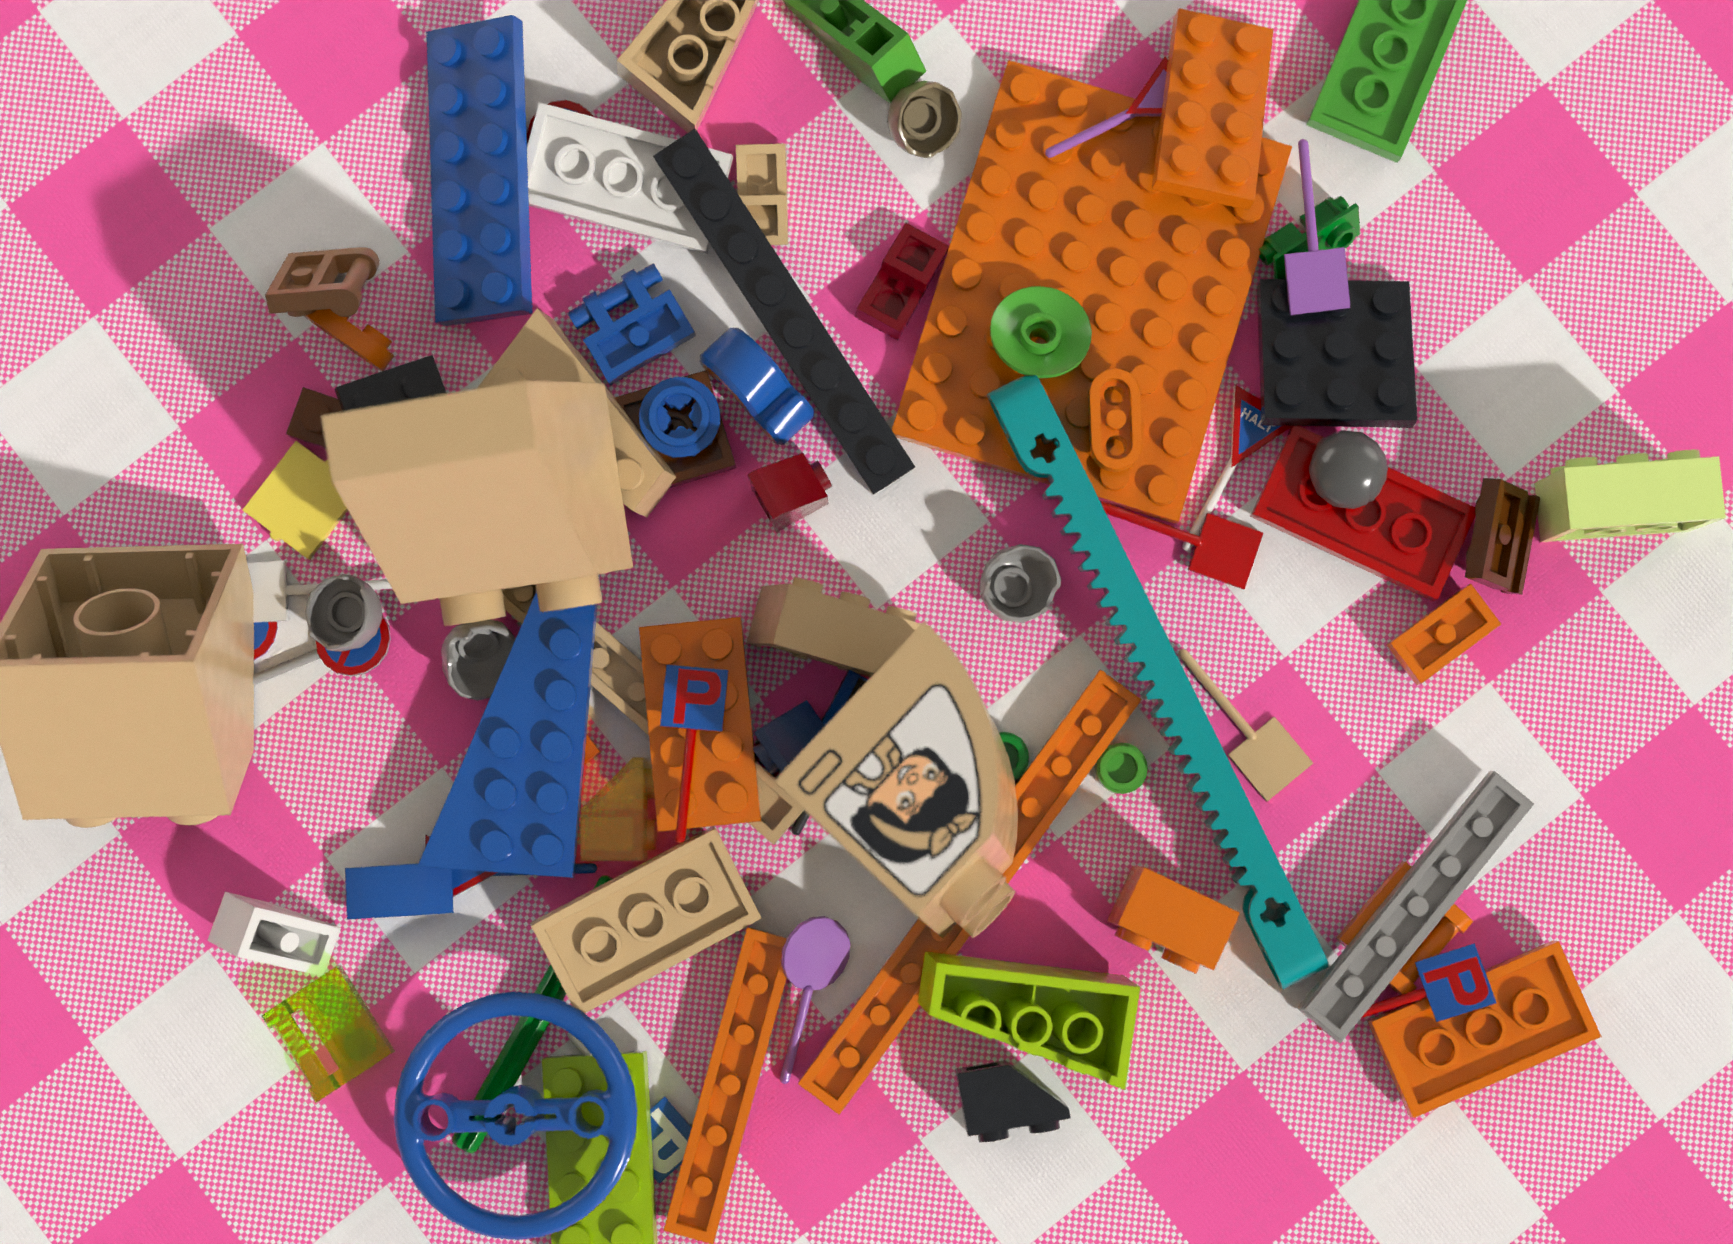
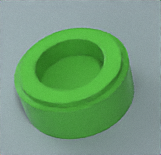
(1121, 768)

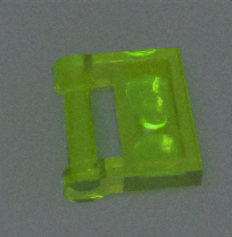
(342, 1025)

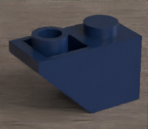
(787, 737)

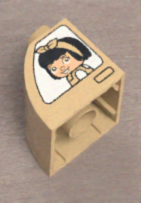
(918, 787)

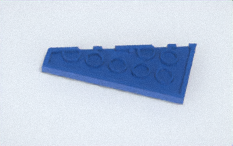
(525, 766)

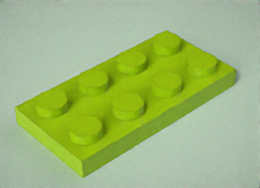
(572, 1160)

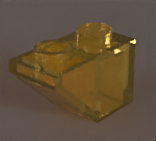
(617, 819)

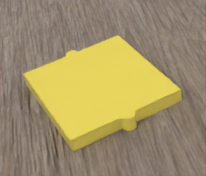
(298, 501)

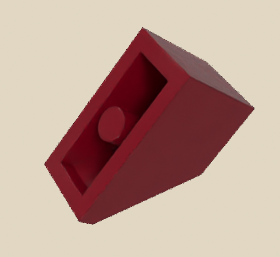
(790, 489)

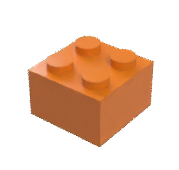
(1173, 917)

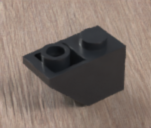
(1004, 1098)

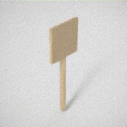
(1267, 756)

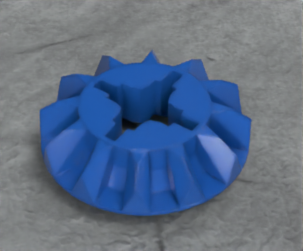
(679, 393)

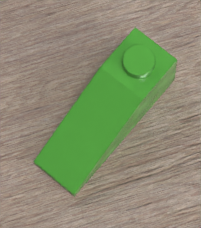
(864, 42)

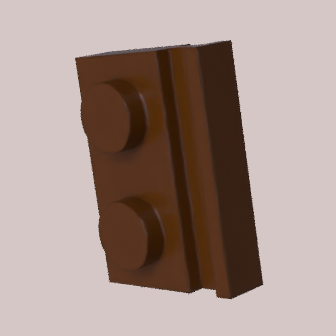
(1502, 536)

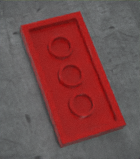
(1402, 535)

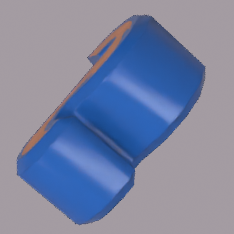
(757, 385)

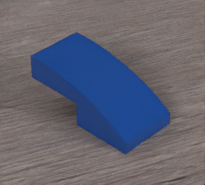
(397, 891)

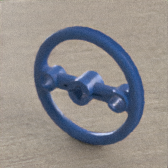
(415, 1127)

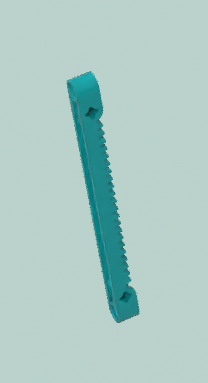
(1289, 940)

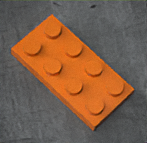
(1213, 109)
(724, 763)
(1533, 1021)

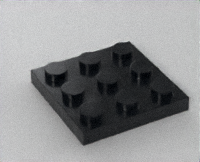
(1338, 363)

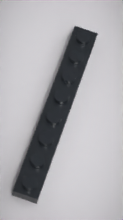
(784, 311)

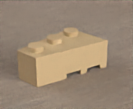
(828, 628)

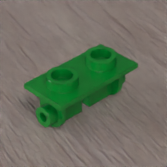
(1335, 225)

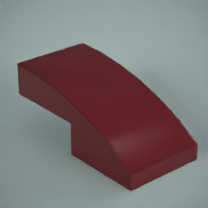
(901, 281)

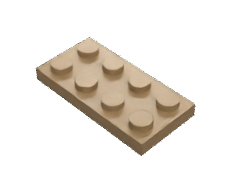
(645, 920)

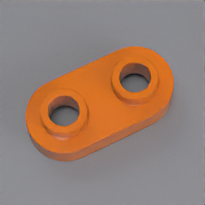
(367, 344)
(1115, 421)

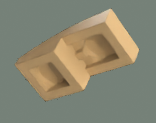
(764, 187)

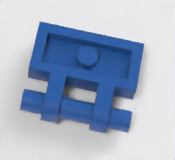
(638, 336)

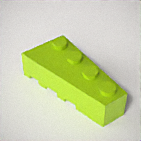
(1042, 1010)

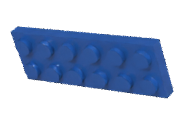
(479, 171)

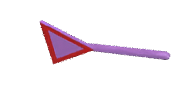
(1147, 103)

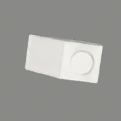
(273, 934)

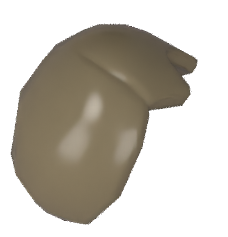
(924, 118)

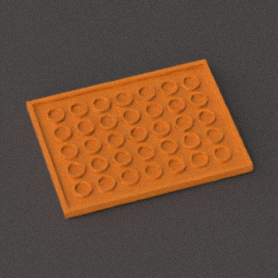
(1146, 265)

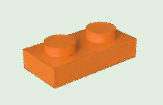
(1443, 634)

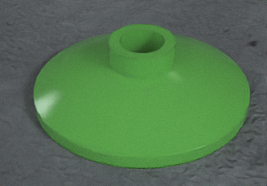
(1042, 314)

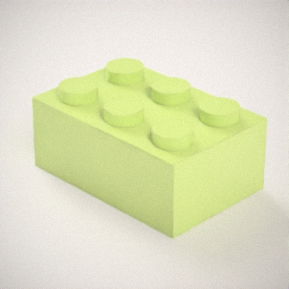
(1630, 496)

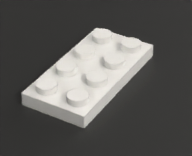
(608, 177)

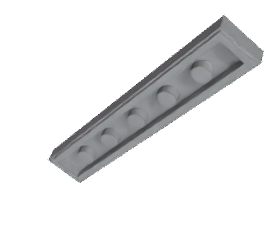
(1415, 906)

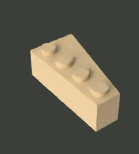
(685, 55)
(546, 354)

